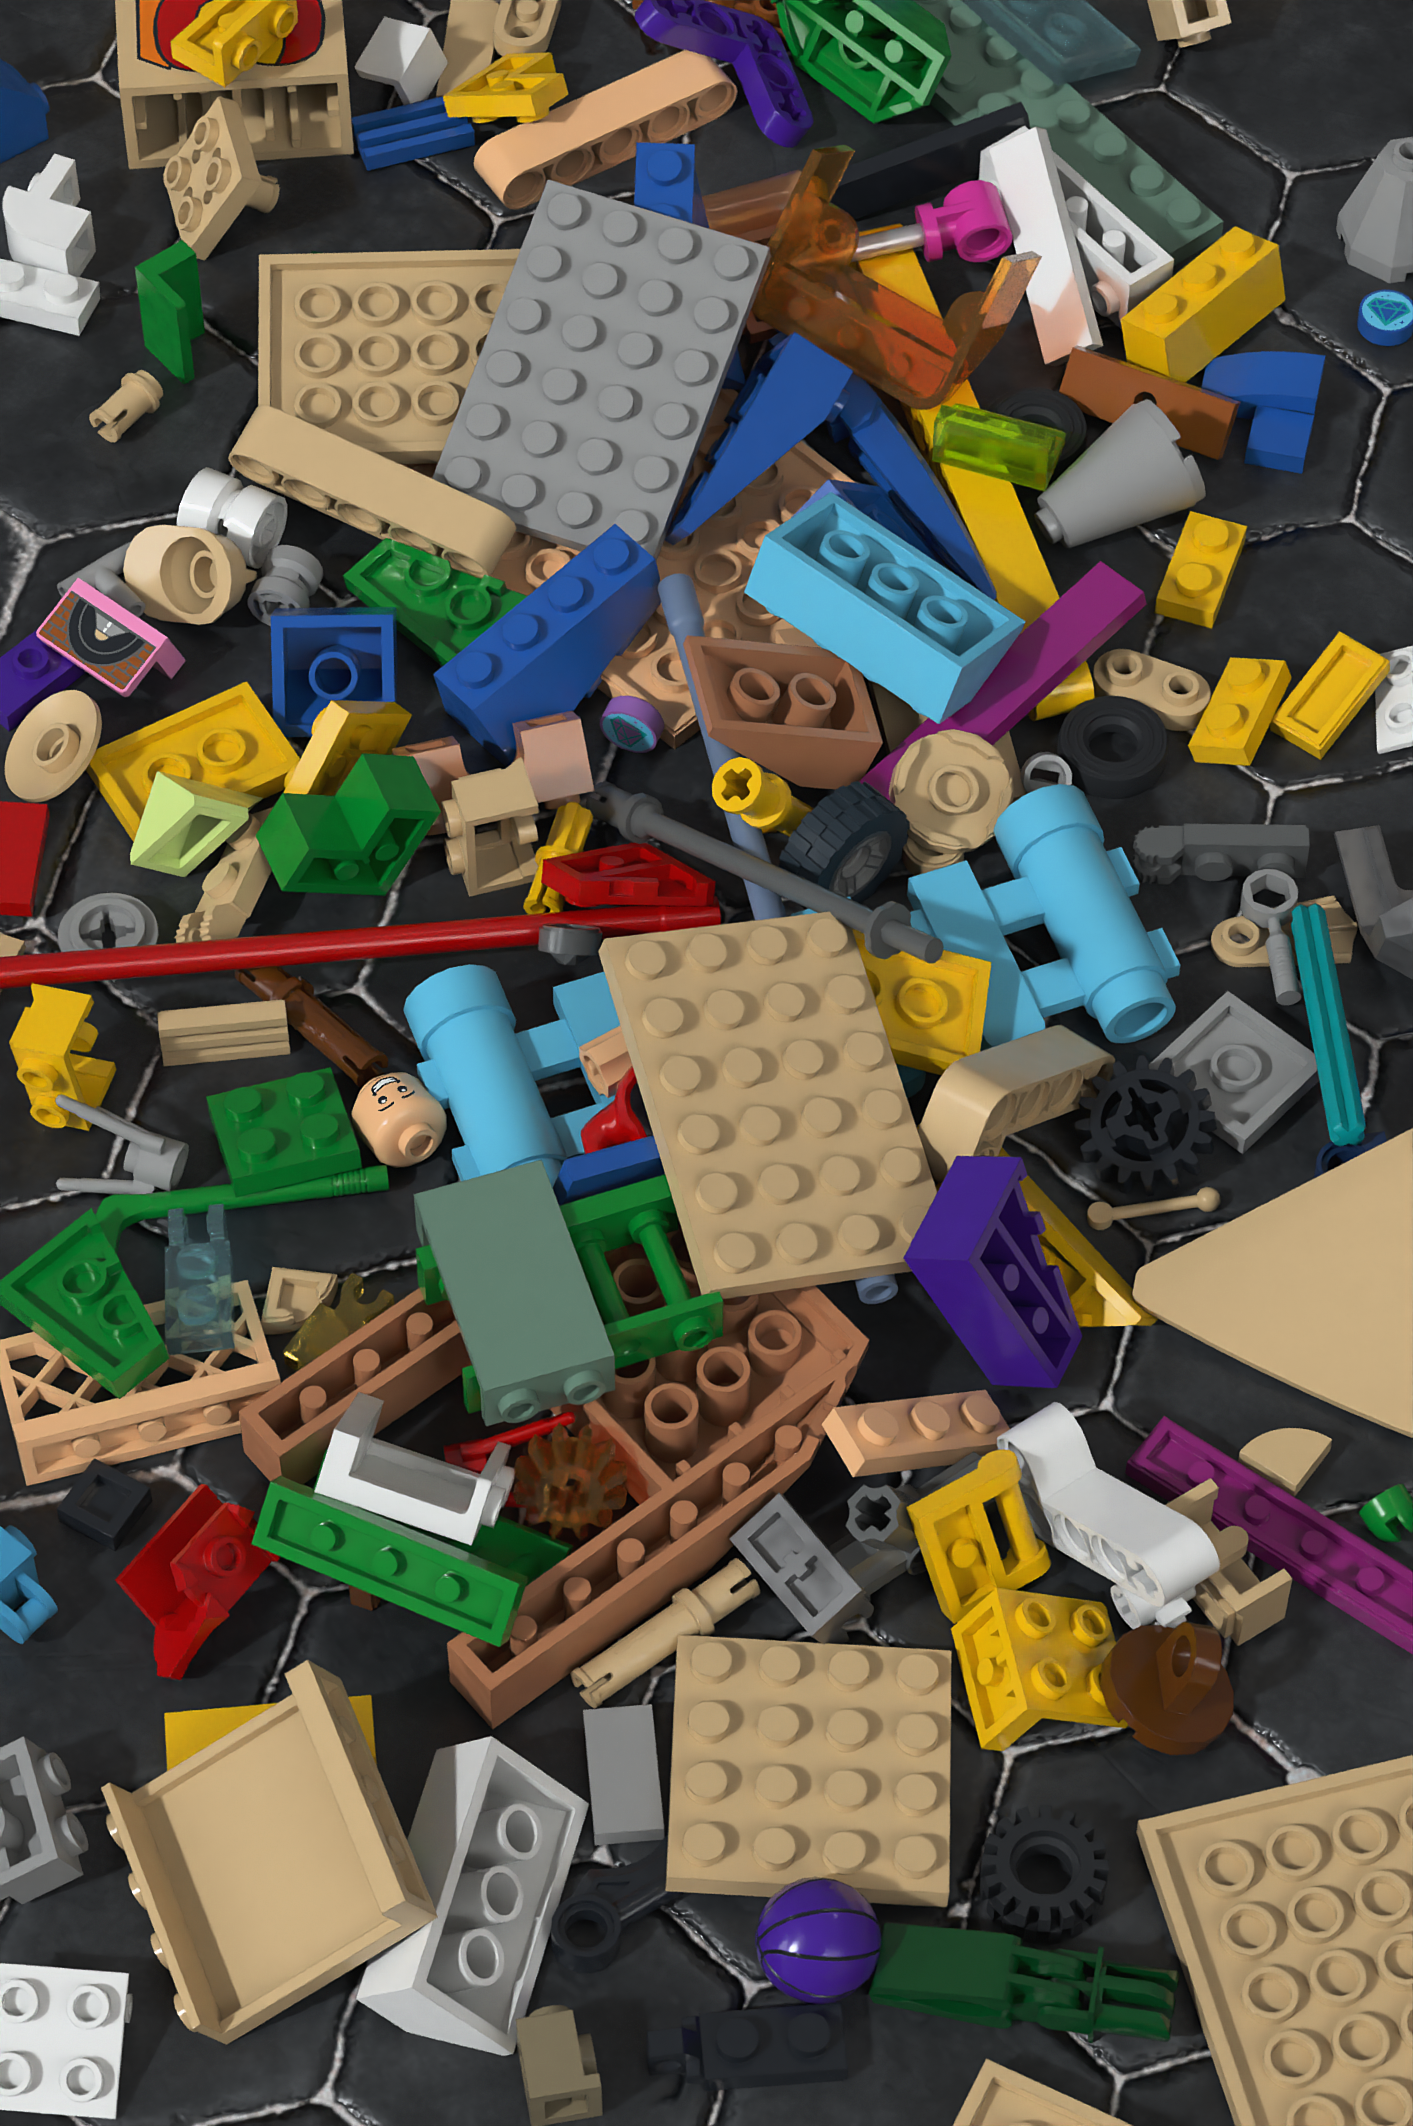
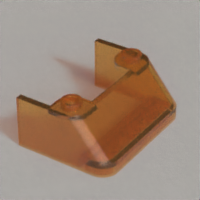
(863, 322)

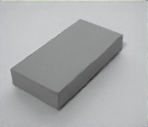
(623, 1774)

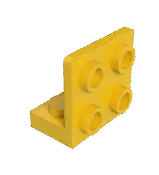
(1033, 1661)

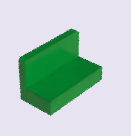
(171, 307)

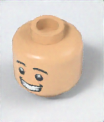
(396, 1117)

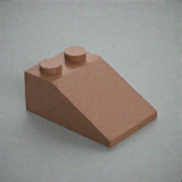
(786, 708)

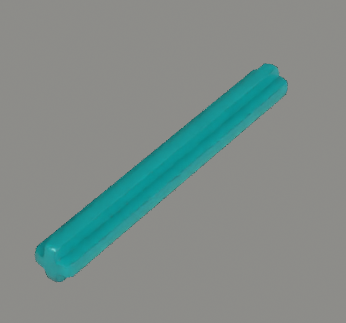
(1328, 1025)

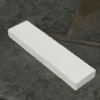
(1043, 225)

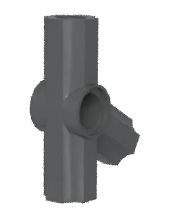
(881, 1531)

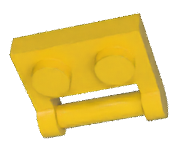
(960, 1542)

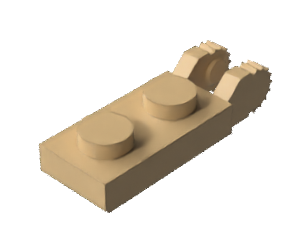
(230, 887)

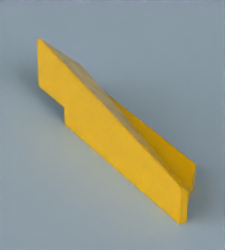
(1093, 1285)

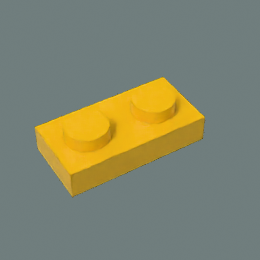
(1200, 569)
(1240, 711)

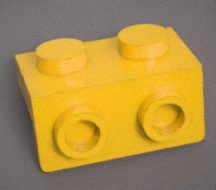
(233, 36)

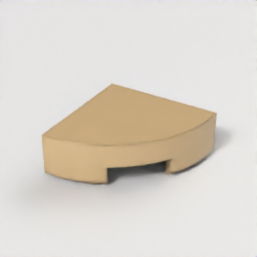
(293, 1298)
(1286, 1456)

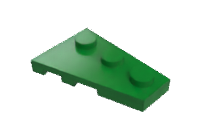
(86, 1307)

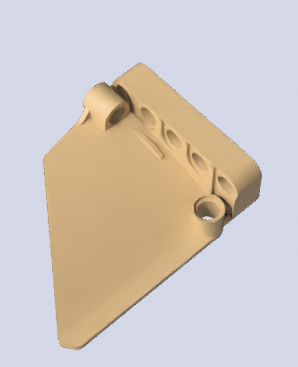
(1309, 1286)

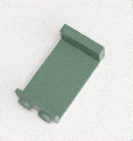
(517, 1292)

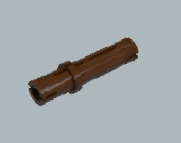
(316, 1022)

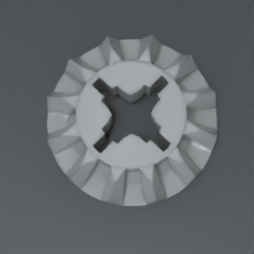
(128, 918)

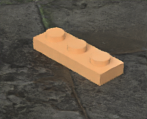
(914, 1432)

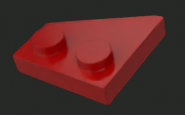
(627, 877)

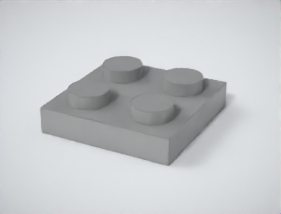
(1246, 1066)

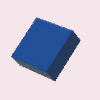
(1279, 439)

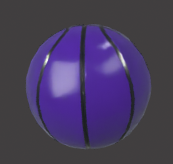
(818, 1940)

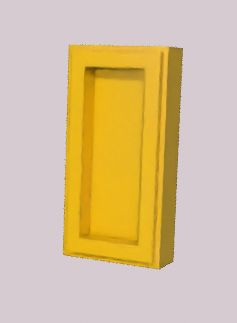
(1330, 695)

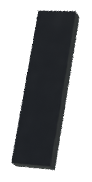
(924, 163)

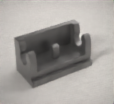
(802, 1571)

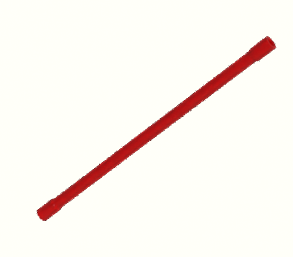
(338, 945)

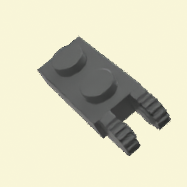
(1219, 851)

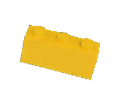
(1205, 306)

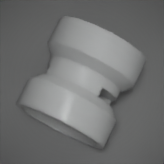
(281, 581)

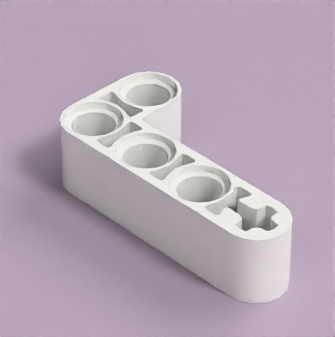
(1102, 1518)

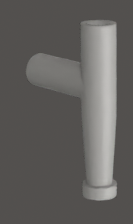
(104, 577)

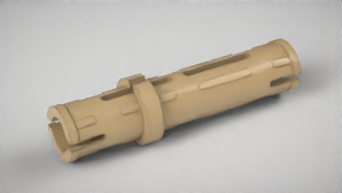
(689, 1614)

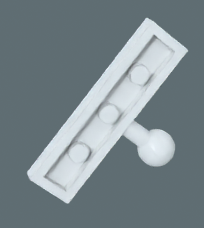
(46, 297)

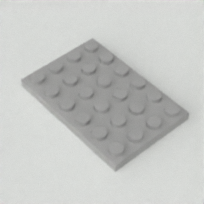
(601, 369)

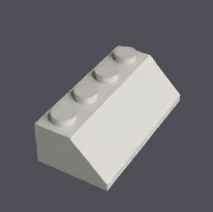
(495, 1861)

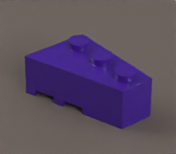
(991, 1277)

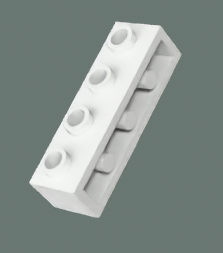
(1115, 254)

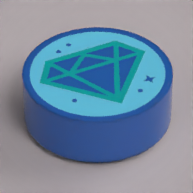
(1386, 317)

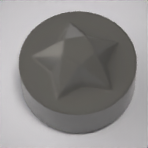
(569, 942)

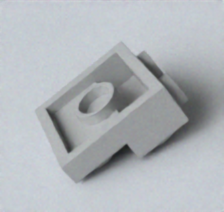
(36, 1834)

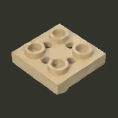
(216, 178)

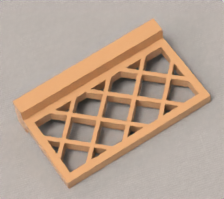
(143, 1420)

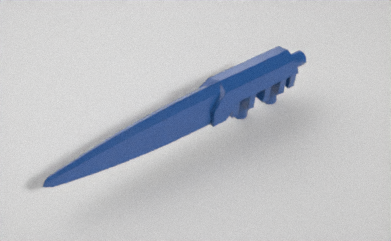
(905, 477)

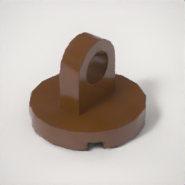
(1169, 1686)

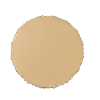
(951, 791)

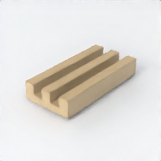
(223, 1032)

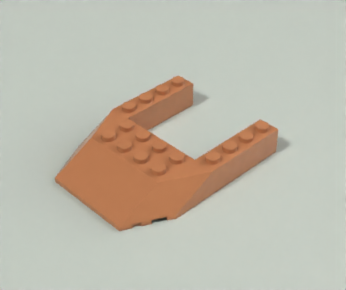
(699, 1431)

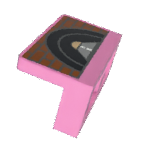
(107, 639)

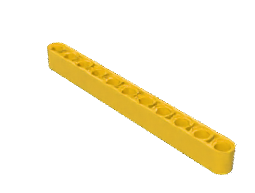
(983, 502)

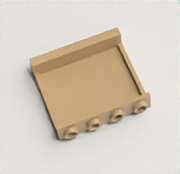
(270, 1860)

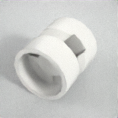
(246, 516)

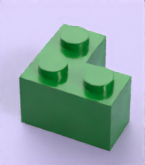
(352, 838)

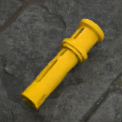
(757, 796)

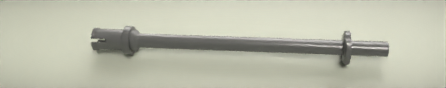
(885, 929)

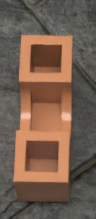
(550, 749)

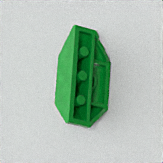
(868, 52)

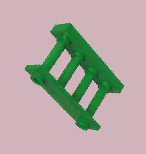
(602, 1223)
(441, 1578)

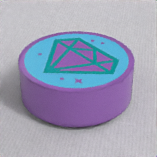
(632, 724)

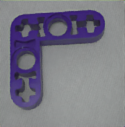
(749, 45)

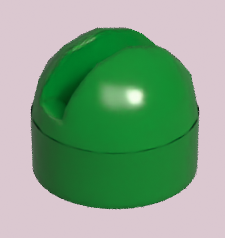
(1387, 1512)

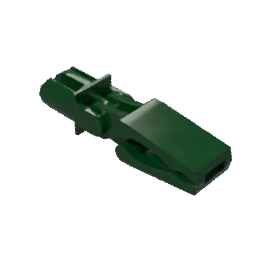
(997, 1980)

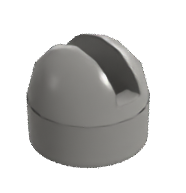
(1044, 761)

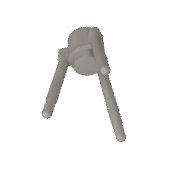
(150, 1156)

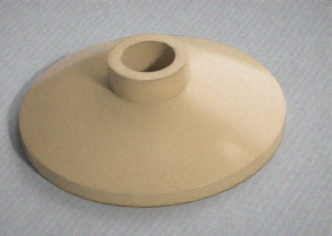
(53, 746)

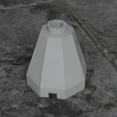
(1380, 215)

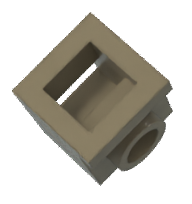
(557, 2067)

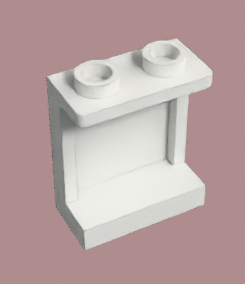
(409, 1483)

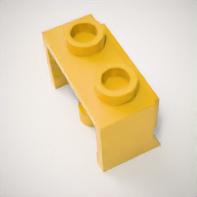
(44, 1058)

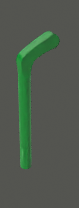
(126, 1209)

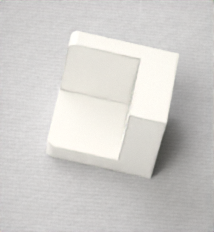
(404, 58)

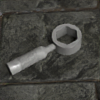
(1278, 943)

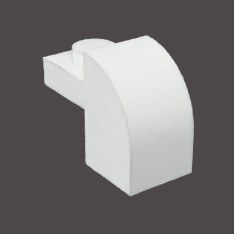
(46, 225)

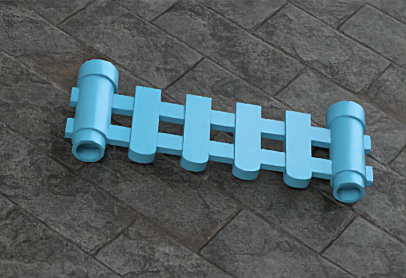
(1060, 880)

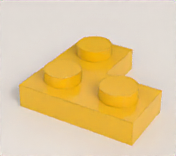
(509, 87)
(339, 739)

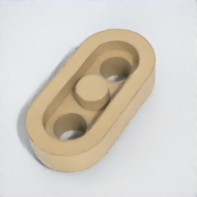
(524, 25)
(1153, 684)

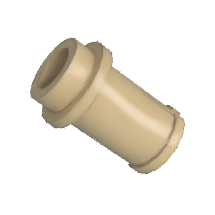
(137, 395)

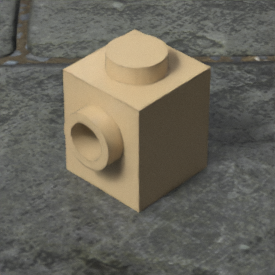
(1187, 19)

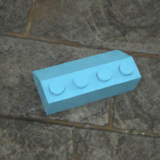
(882, 606)

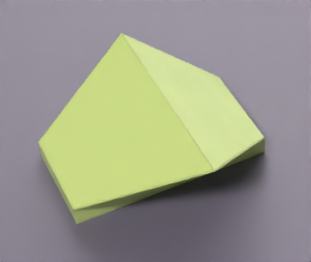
(186, 823)

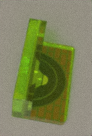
(996, 445)

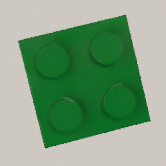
(283, 1132)

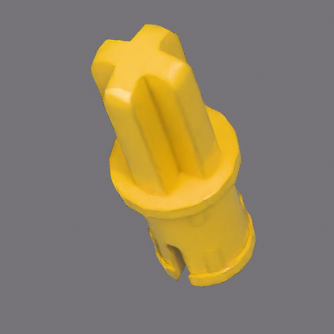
(565, 838)

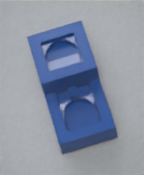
(1267, 379)

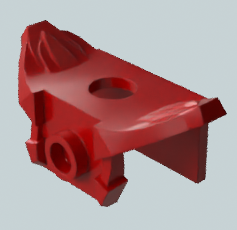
(194, 1575)

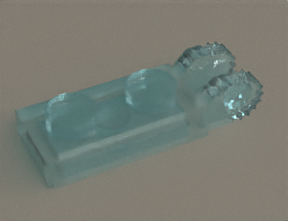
(199, 1286)

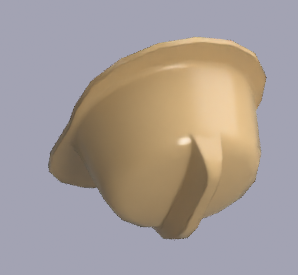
(185, 573)

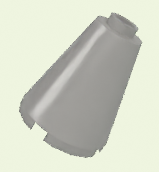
(1121, 481)

